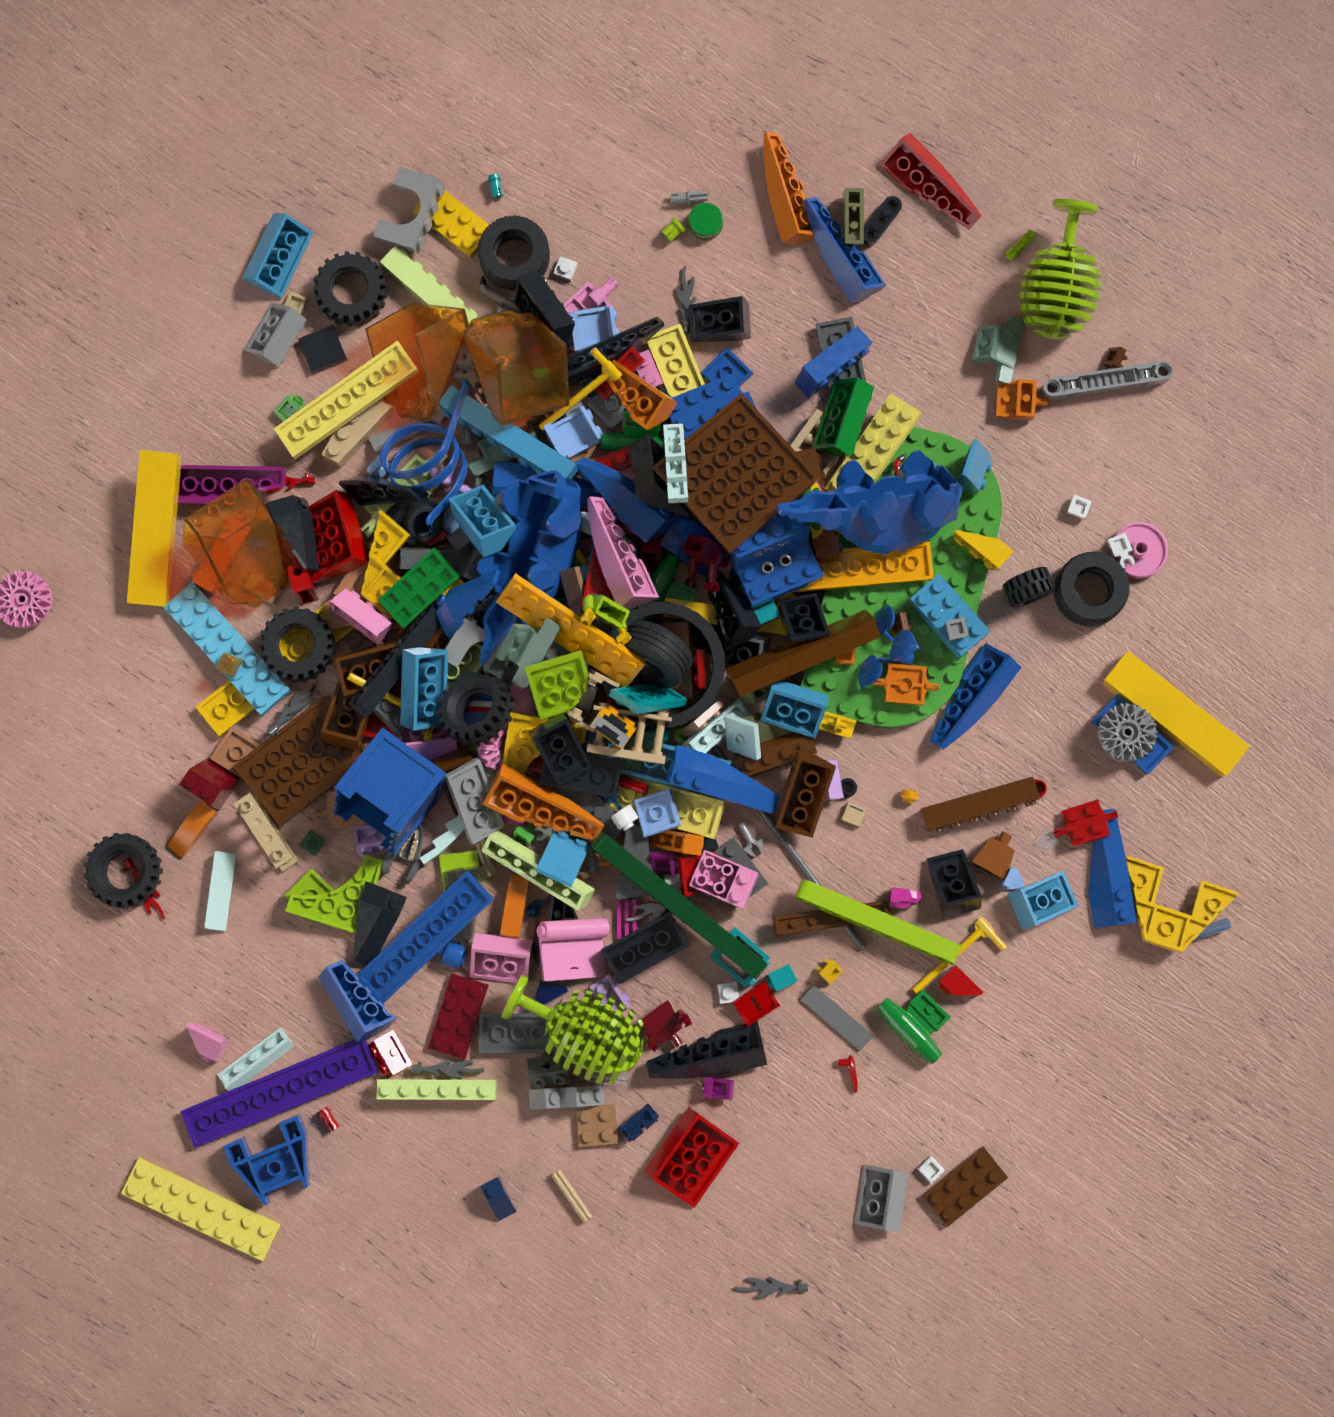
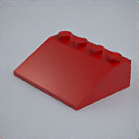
(337, 536)
(691, 1157)

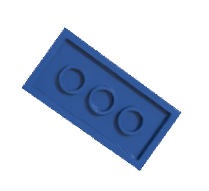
(1155, 756)

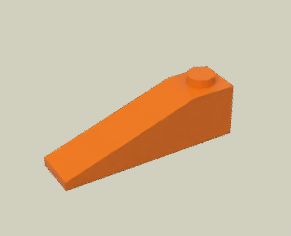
(643, 401)

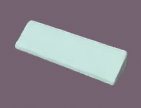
(715, 730)
(220, 891)
(256, 1060)

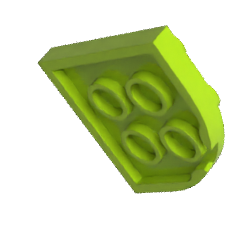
(558, 683)

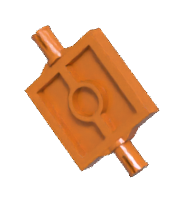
(906, 684)

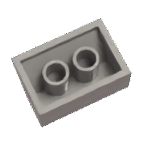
(275, 334)
(881, 1198)

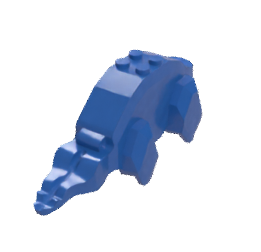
(884, 514)
(538, 548)

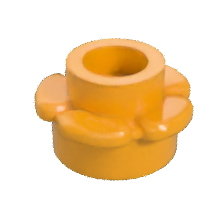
(909, 795)

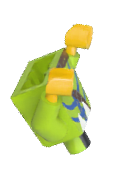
(607, 612)

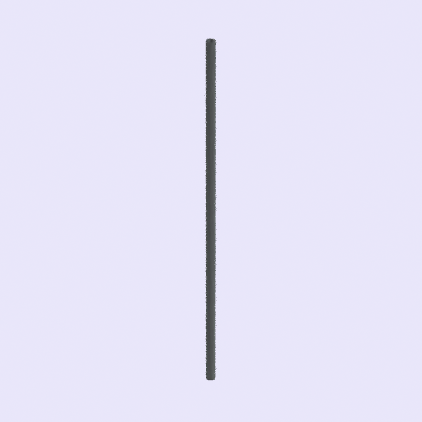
(790, 849)

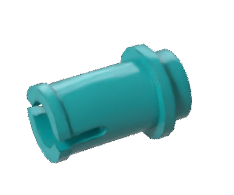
(495, 186)

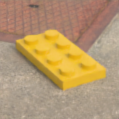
(457, 224)

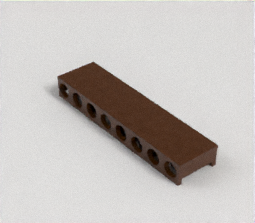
(798, 656)

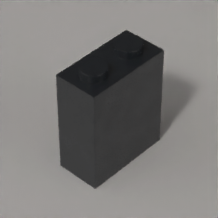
(398, 511)

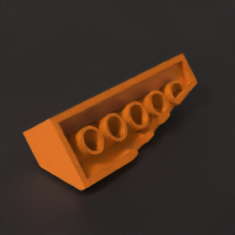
(785, 192)
(532, 802)

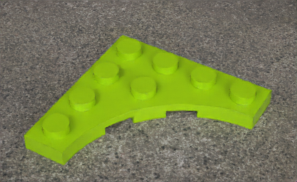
(338, 906)

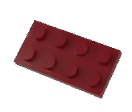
(458, 1016)

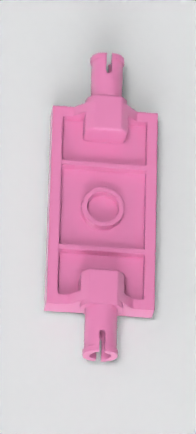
(590, 297)

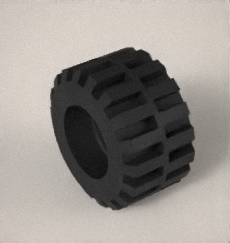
(1028, 587)

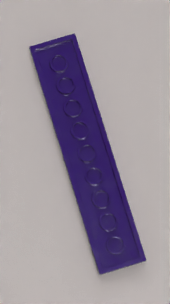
(278, 1092)

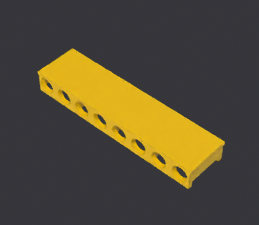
(154, 528)
(1176, 714)

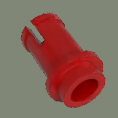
(328, 1119)

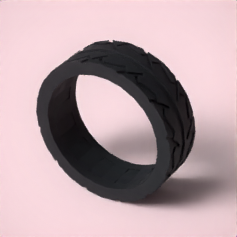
(717, 653)

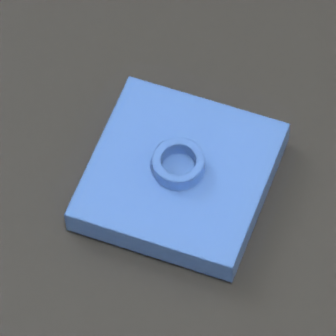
(657, 813)

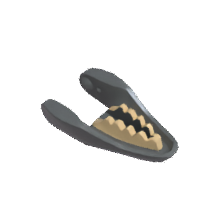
(409, 853)

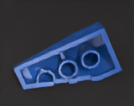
(462, 600)

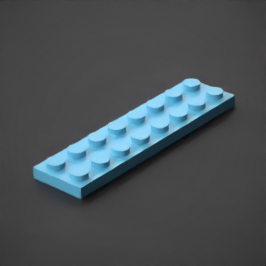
(216, 635)

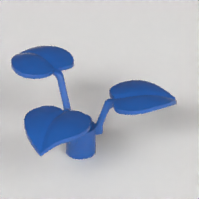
(901, 650)

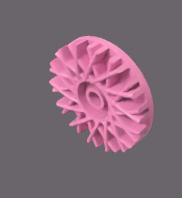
(1153, 549)
(36, 604)
(493, 753)

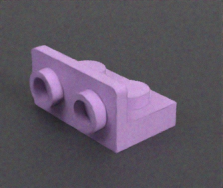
(367, 840)
(609, 987)

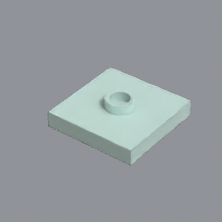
(742, 736)

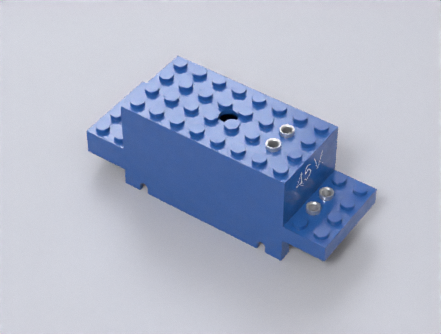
(778, 538)

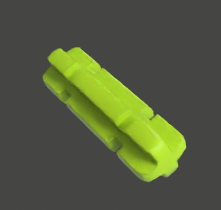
(1020, 245)

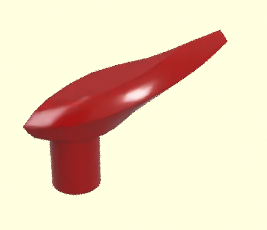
(850, 1063)

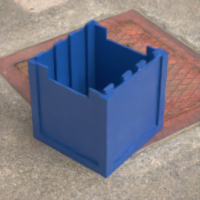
(389, 789)

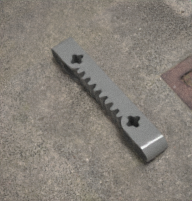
(1107, 380)

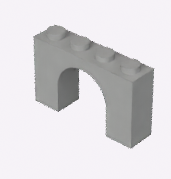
(413, 234)
(461, 641)

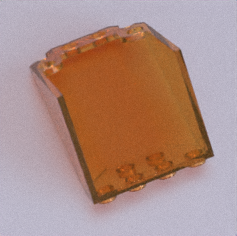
(432, 341)
(518, 365)
(238, 546)

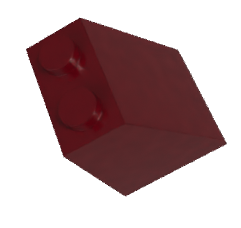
(210, 782)

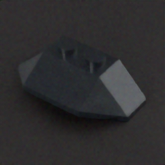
(551, 910)

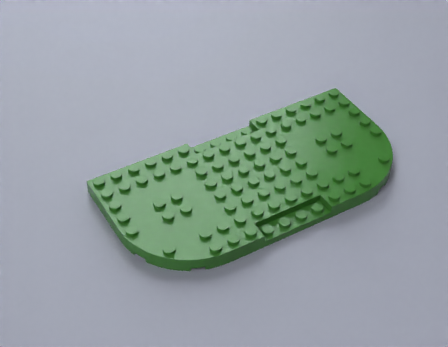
(962, 571)

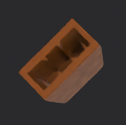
(995, 856)

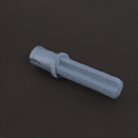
(1213, 928)

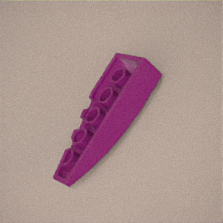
(207, 482)

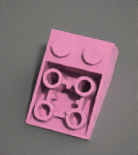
(724, 880)

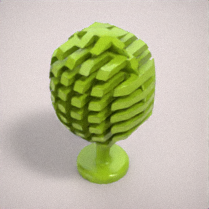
(1061, 280)
(585, 1032)

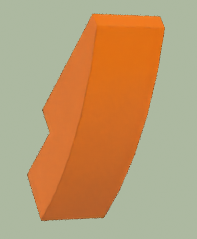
(192, 828)
(514, 906)

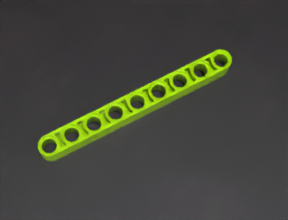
(877, 922)

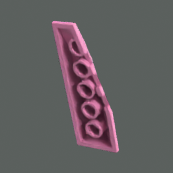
(623, 572)

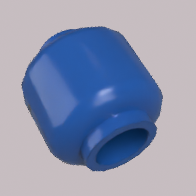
(453, 955)

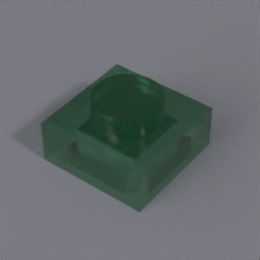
(312, 842)

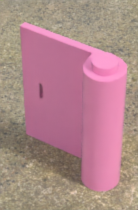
(572, 945)

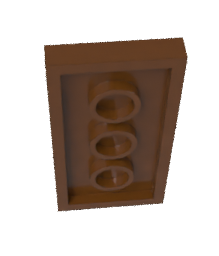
(965, 1186)

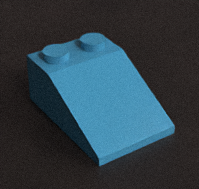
(974, 468)
(563, 858)
(1042, 900)

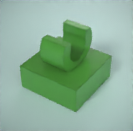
(524, 835)

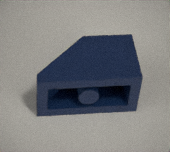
(498, 1198)

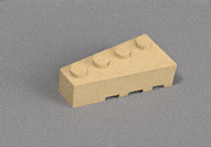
(354, 433)

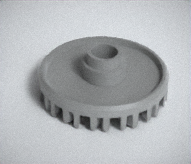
(1141, 730)

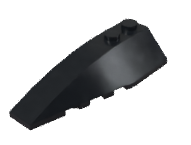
(583, 364)
(723, 1053)

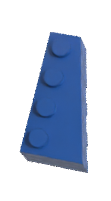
(833, 362)

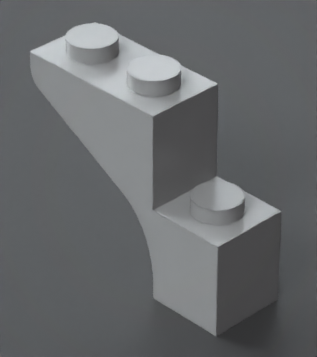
(566, 1097)

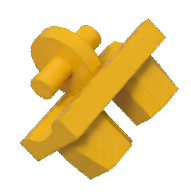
(837, 725)

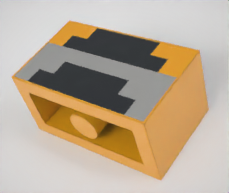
(613, 726)

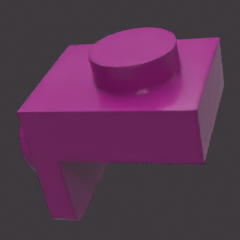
(664, 862)
(718, 1088)

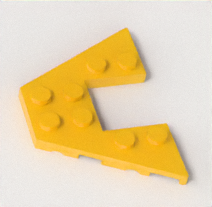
(379, 576)
(1167, 926)

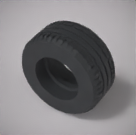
(508, 229)
(1109, 571)
(664, 653)

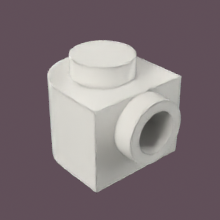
(624, 818)

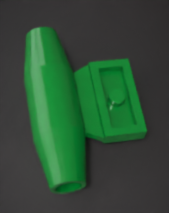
(632, 432)
(662, 579)
(916, 1023)

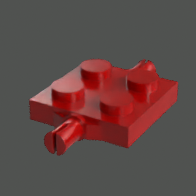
(1085, 823)

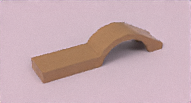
(573, 588)

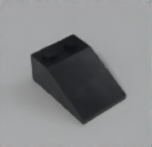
(720, 320)
(803, 618)
(560, 749)
(954, 883)

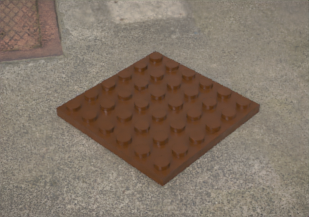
(740, 473)

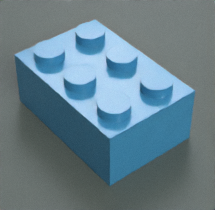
(794, 708)

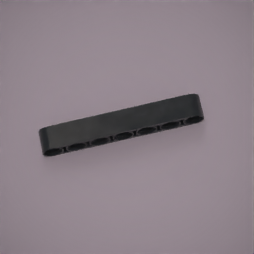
(391, 667)

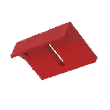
(763, 997)

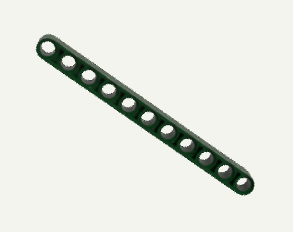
(678, 905)

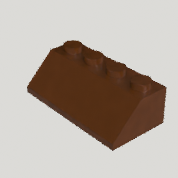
(360, 663)
(776, 753)
(804, 794)

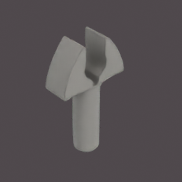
(749, 839)

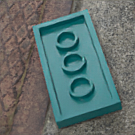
(647, 698)

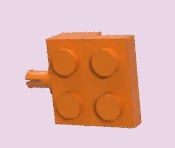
(1018, 400)

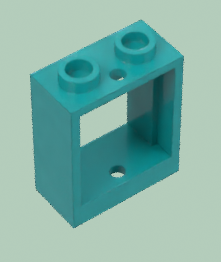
(749, 980)

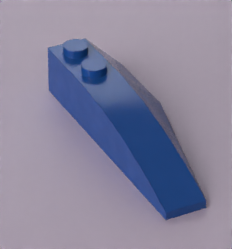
(848, 265)
(507, 472)
(619, 494)
(979, 689)
(716, 778)
(1109, 881)

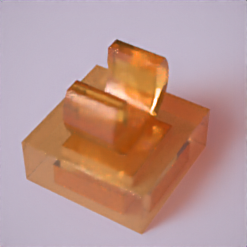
(229, 664)

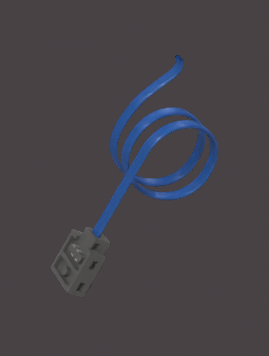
(466, 379)

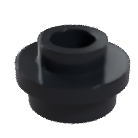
(853, 785)

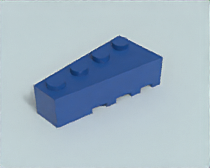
(354, 1002)

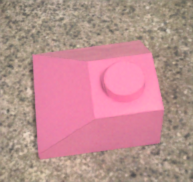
(207, 1042)

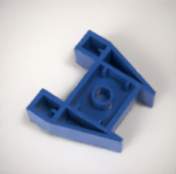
(274, 1165)

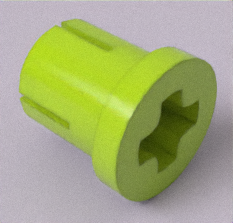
(676, 228)

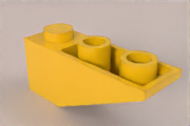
(988, 549)

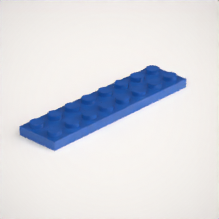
(425, 937)

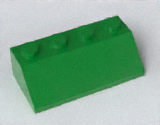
(843, 417)

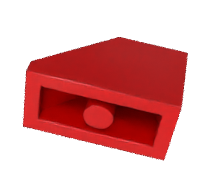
(958, 983)

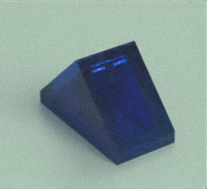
(548, 992)

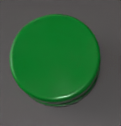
(705, 221)

